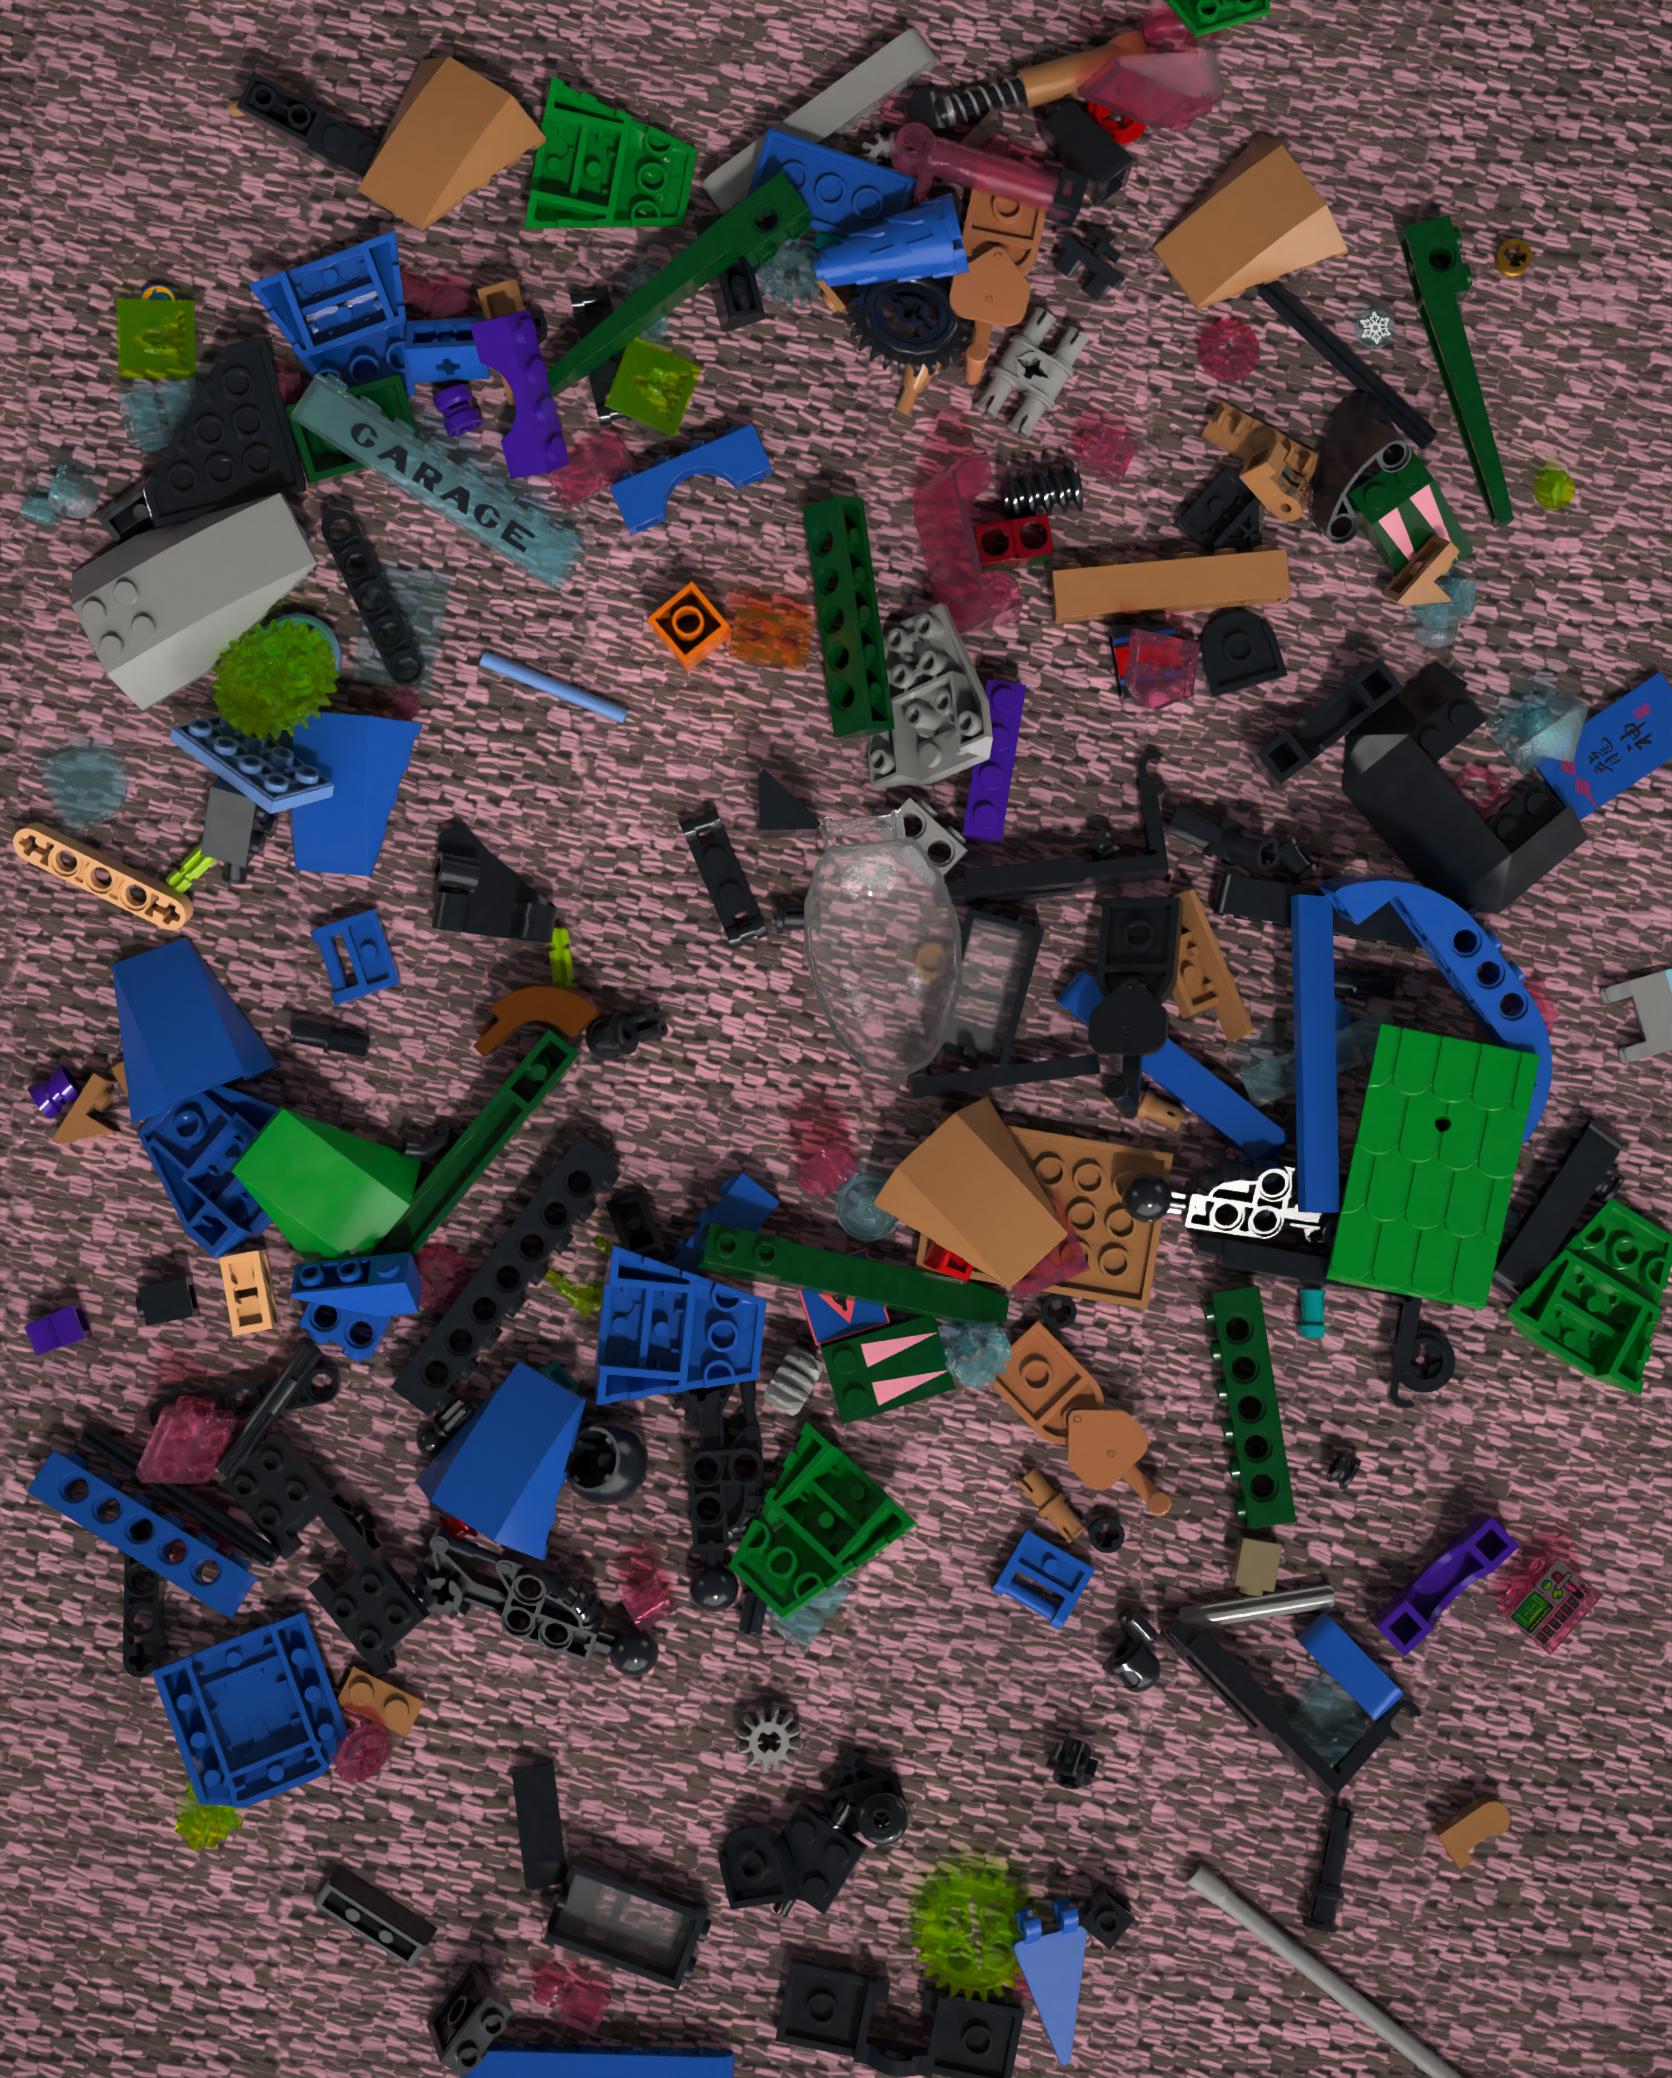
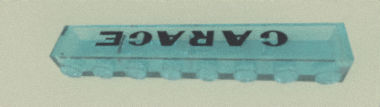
(438, 482)

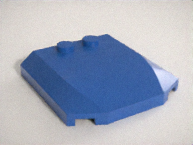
(252, 1713)

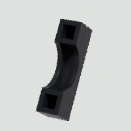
(1326, 723)

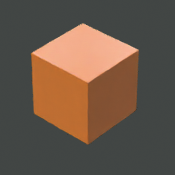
(689, 626)

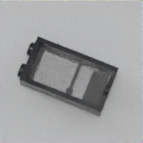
(995, 980)
(627, 1923)

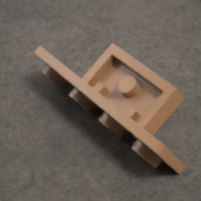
(1203, 973)

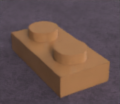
(380, 1701)

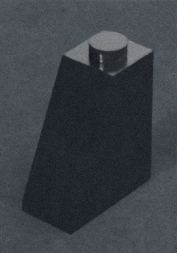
(1087, 150)

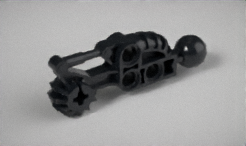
(1239, 1184)
(714, 1584)
(546, 1602)

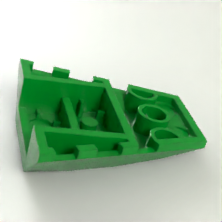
(605, 168)
(326, 1185)
(1600, 1297)
(816, 1526)

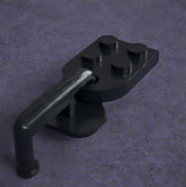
(1135, 950)

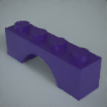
(513, 350)
(992, 778)
(1462, 1562)

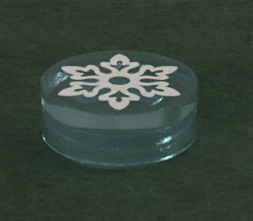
(1374, 329)

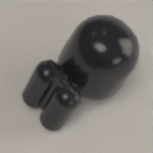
(619, 1032)
(1133, 1659)

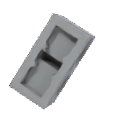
(931, 833)

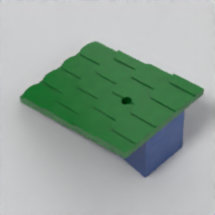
(1432, 1166)

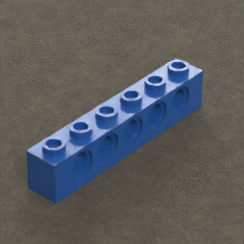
(55, 1488)

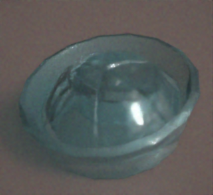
(856, 1208)

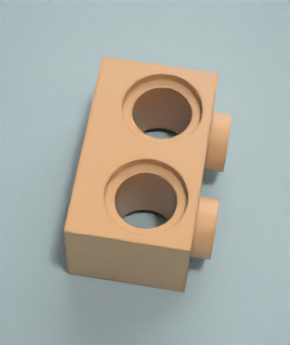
(249, 1292)

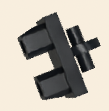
(1076, 253)

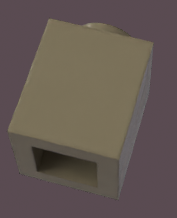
(1256, 1564)

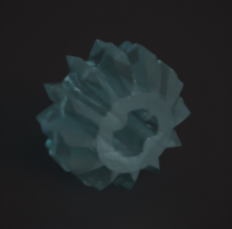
(775, 276)
(978, 1354)

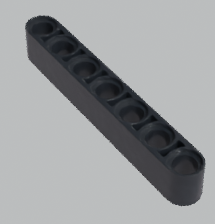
(1271, 901)

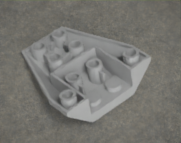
(935, 703)

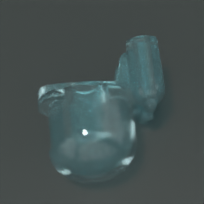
(68, 496)
(1439, 622)

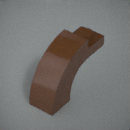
(550, 1002)

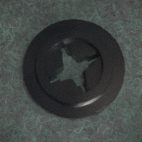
(1437, 1373)

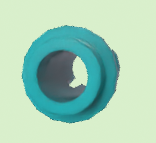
(1312, 1314)

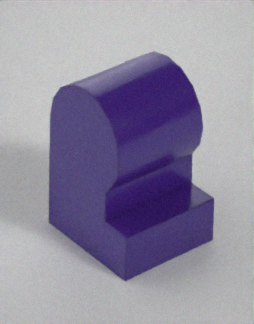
(58, 1329)

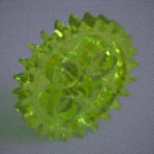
(275, 679)
(941, 1938)

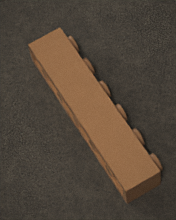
(1170, 585)

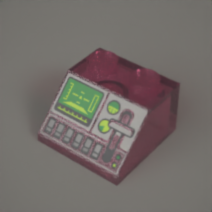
(1548, 1603)

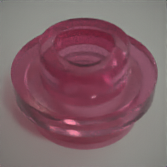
(289, 385)

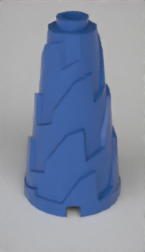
(901, 248)

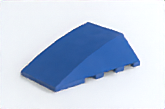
(344, 313)
(366, 766)
(180, 1030)
(671, 1331)
(509, 1461)

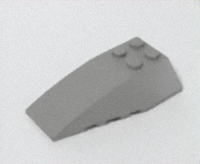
(183, 591)

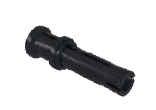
(1326, 1888)

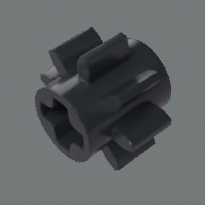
(1072, 1764)

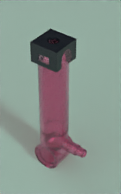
(986, 172)

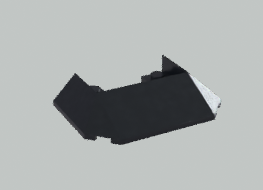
(1427, 820)

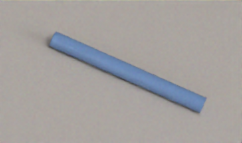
(554, 686)

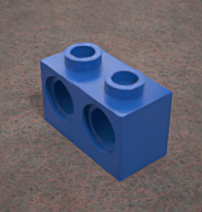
(343, 1331)

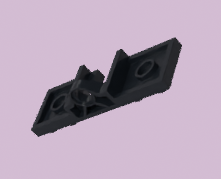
(283, 1499)
(833, 2011)

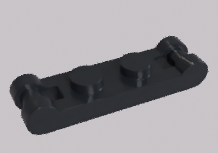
(603, 376)
(723, 878)

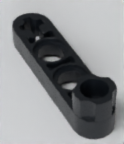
(134, 1601)

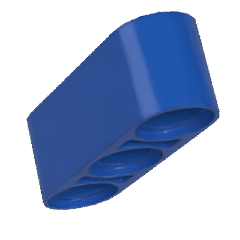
(1350, 1666)

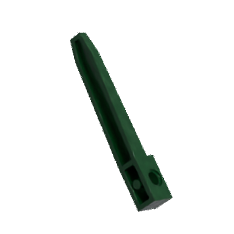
(710, 254)
(1436, 301)
(482, 1142)
(846, 1277)

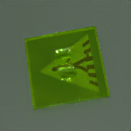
(156, 339)
(653, 387)

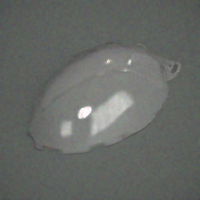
(882, 946)

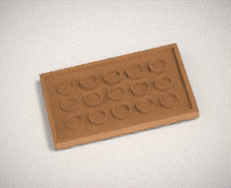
(1085, 1190)

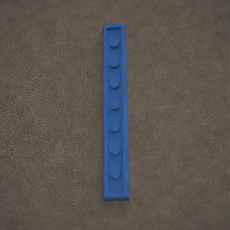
(1315, 1054)

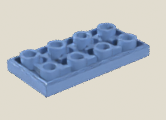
(254, 767)

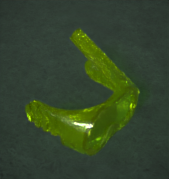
(582, 1299)

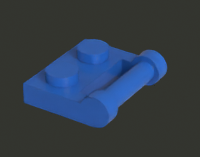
(368, 954)
(1049, 1567)

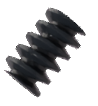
(1041, 491)

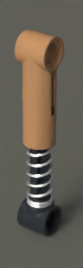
(1032, 85)

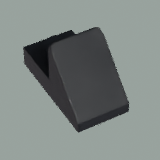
(635, 1224)

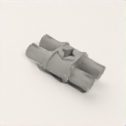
(1041, 388)

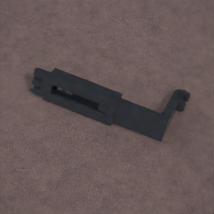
(1070, 874)
(1312, 1271)
(1267, 1717)

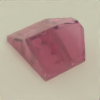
(1160, 669)

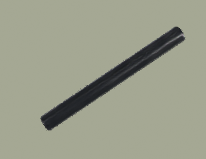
(1347, 363)
(184, 1499)

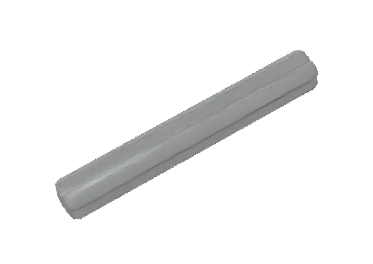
(1257, 1607)

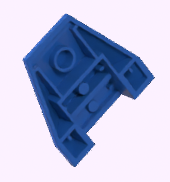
(194, 1159)

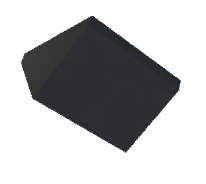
(781, 813)

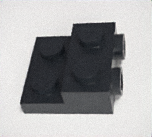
(469, 2020)

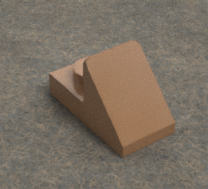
(1416, 580)
(81, 1120)

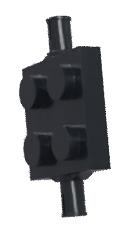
(821, 1854)

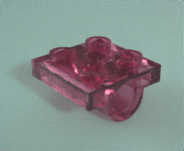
(186, 1443)

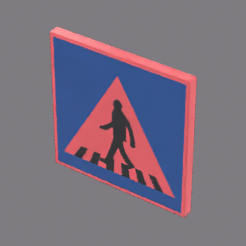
(838, 1318)

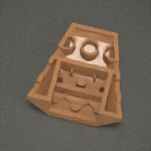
(446, 142)
(1250, 227)
(975, 1196)

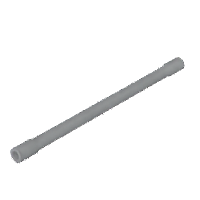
(1219, 1894)

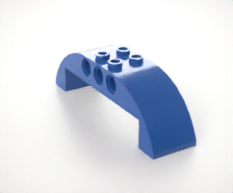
(1434, 924)

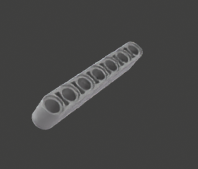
(831, 111)

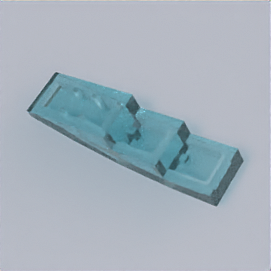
(1276, 1075)

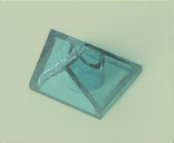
(1541, 729)

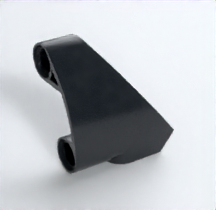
(1354, 440)
(483, 895)

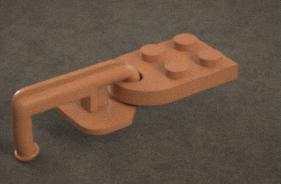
(1000, 250)
(1102, 1444)

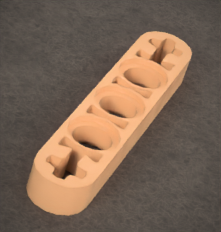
(121, 875)

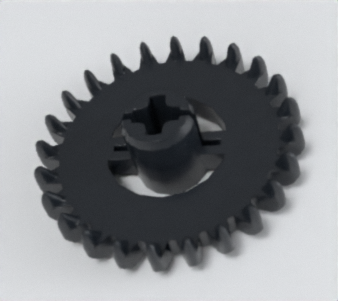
(910, 335)

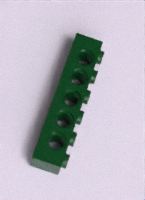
(848, 617)
(1277, 1503)

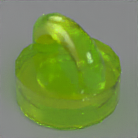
(1554, 490)

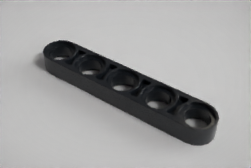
(369, 579)
(1004, 1076)
(226, 1395)

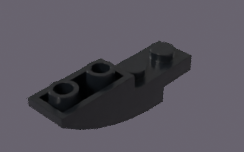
(307, 126)

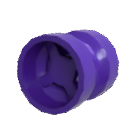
(458, 410)
(52, 1093)

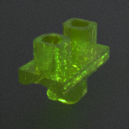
(207, 1824)

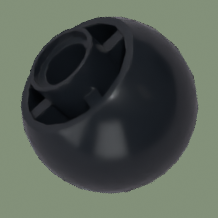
(592, 1462)

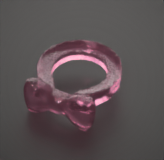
(1500, 800)

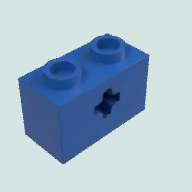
(443, 351)

